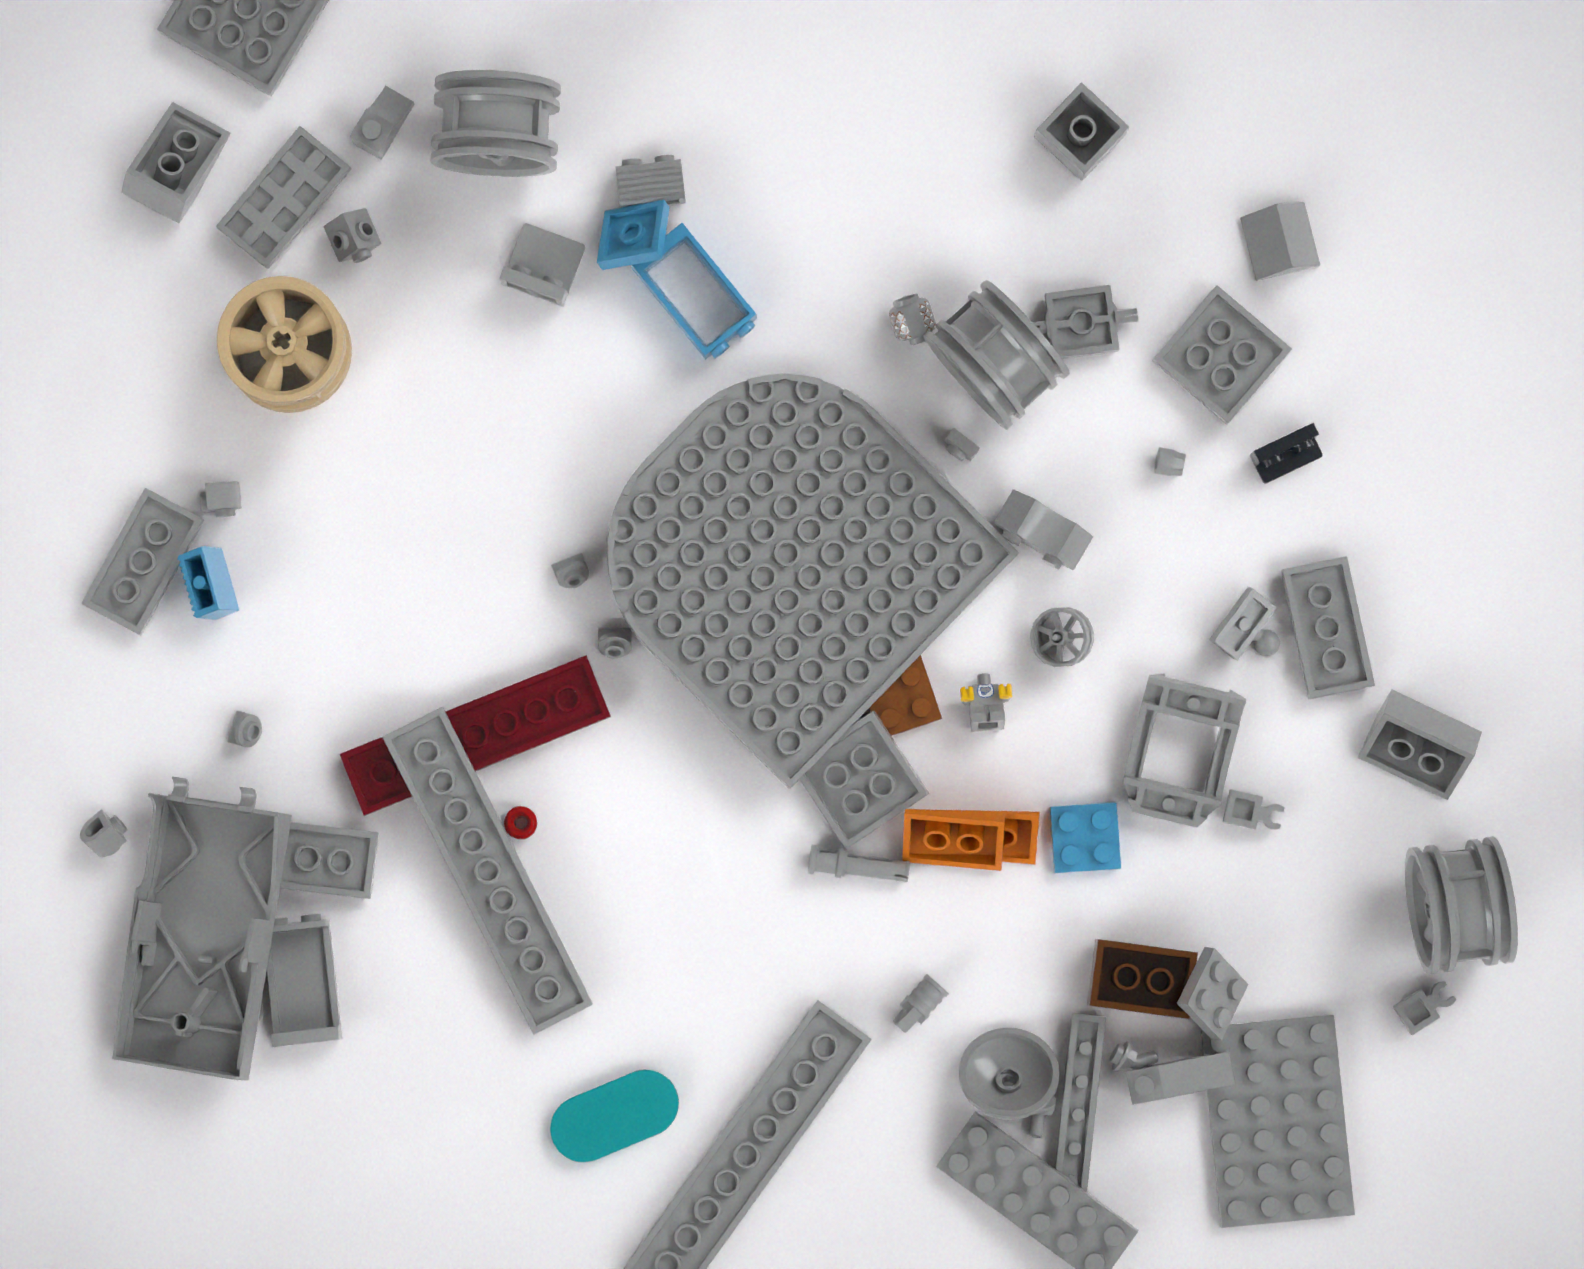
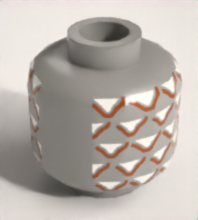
(912, 318)

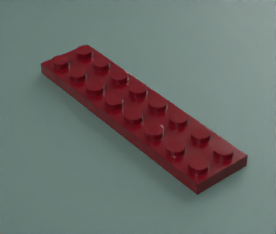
(491, 729)

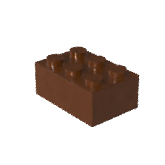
(1139, 977)

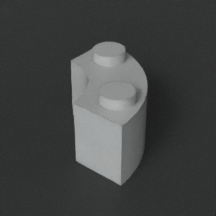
(1043, 530)

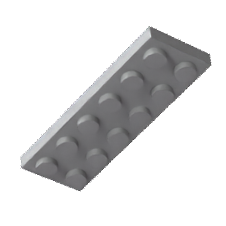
(1036, 1196)

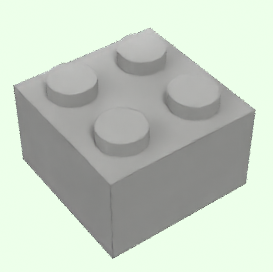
(1081, 131)

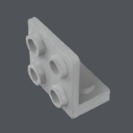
(543, 264)

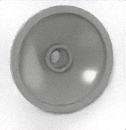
(1014, 1058)

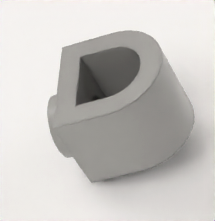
(221, 498)
(103, 834)

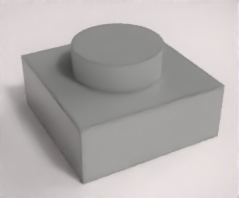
(961, 446)

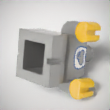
(986, 703)

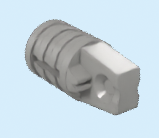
(920, 1003)

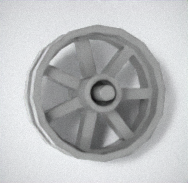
(1061, 637)

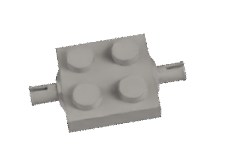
(1083, 321)

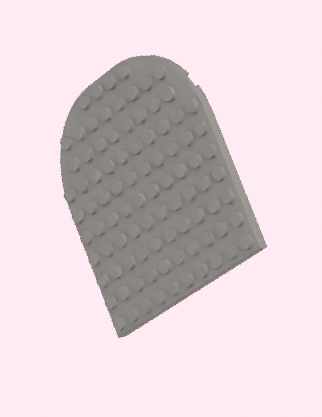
(793, 561)

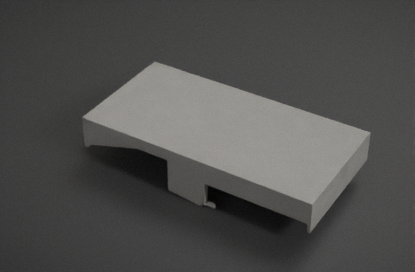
(201, 934)

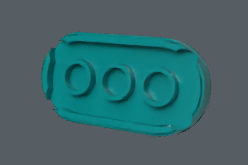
(614, 1115)

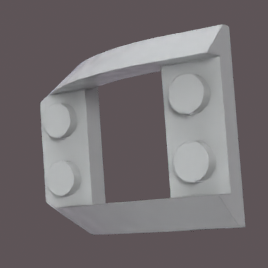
(1195, 704)

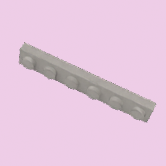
(1080, 1097)

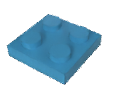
(633, 234)
(1085, 837)

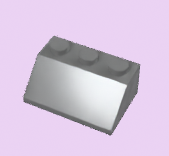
(1420, 744)

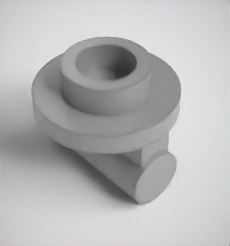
(571, 571)
(614, 641)
(245, 729)

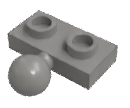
(1245, 624)

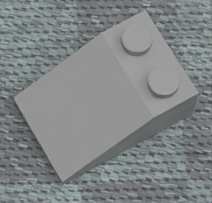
(174, 162)

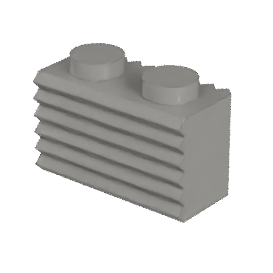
(650, 181)

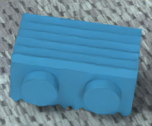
(208, 583)

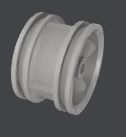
(495, 123)
(997, 354)
(1461, 905)

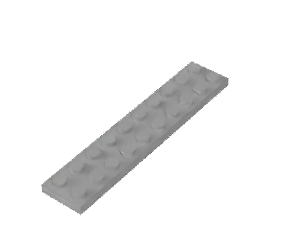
(487, 870)
(753, 1144)

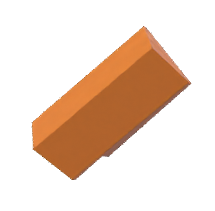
(970, 837)

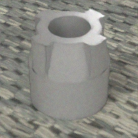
(1169, 462)

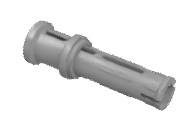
(842, 863)

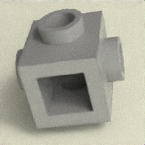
(352, 236)

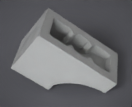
(381, 122)

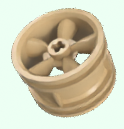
(270, 297)

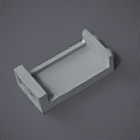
(303, 982)

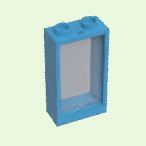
(696, 294)

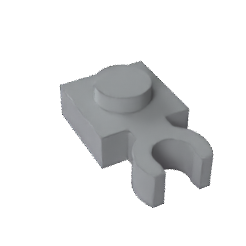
(1246, 810)
(1419, 1010)

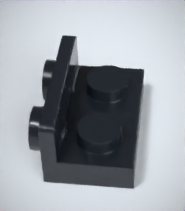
(1287, 454)

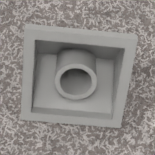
(1280, 240)

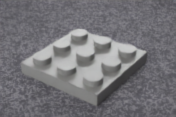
(1222, 354)
(862, 781)

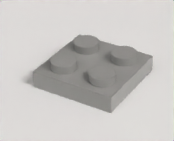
(1212, 993)

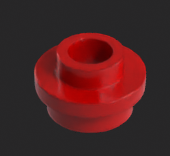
(512, 815)

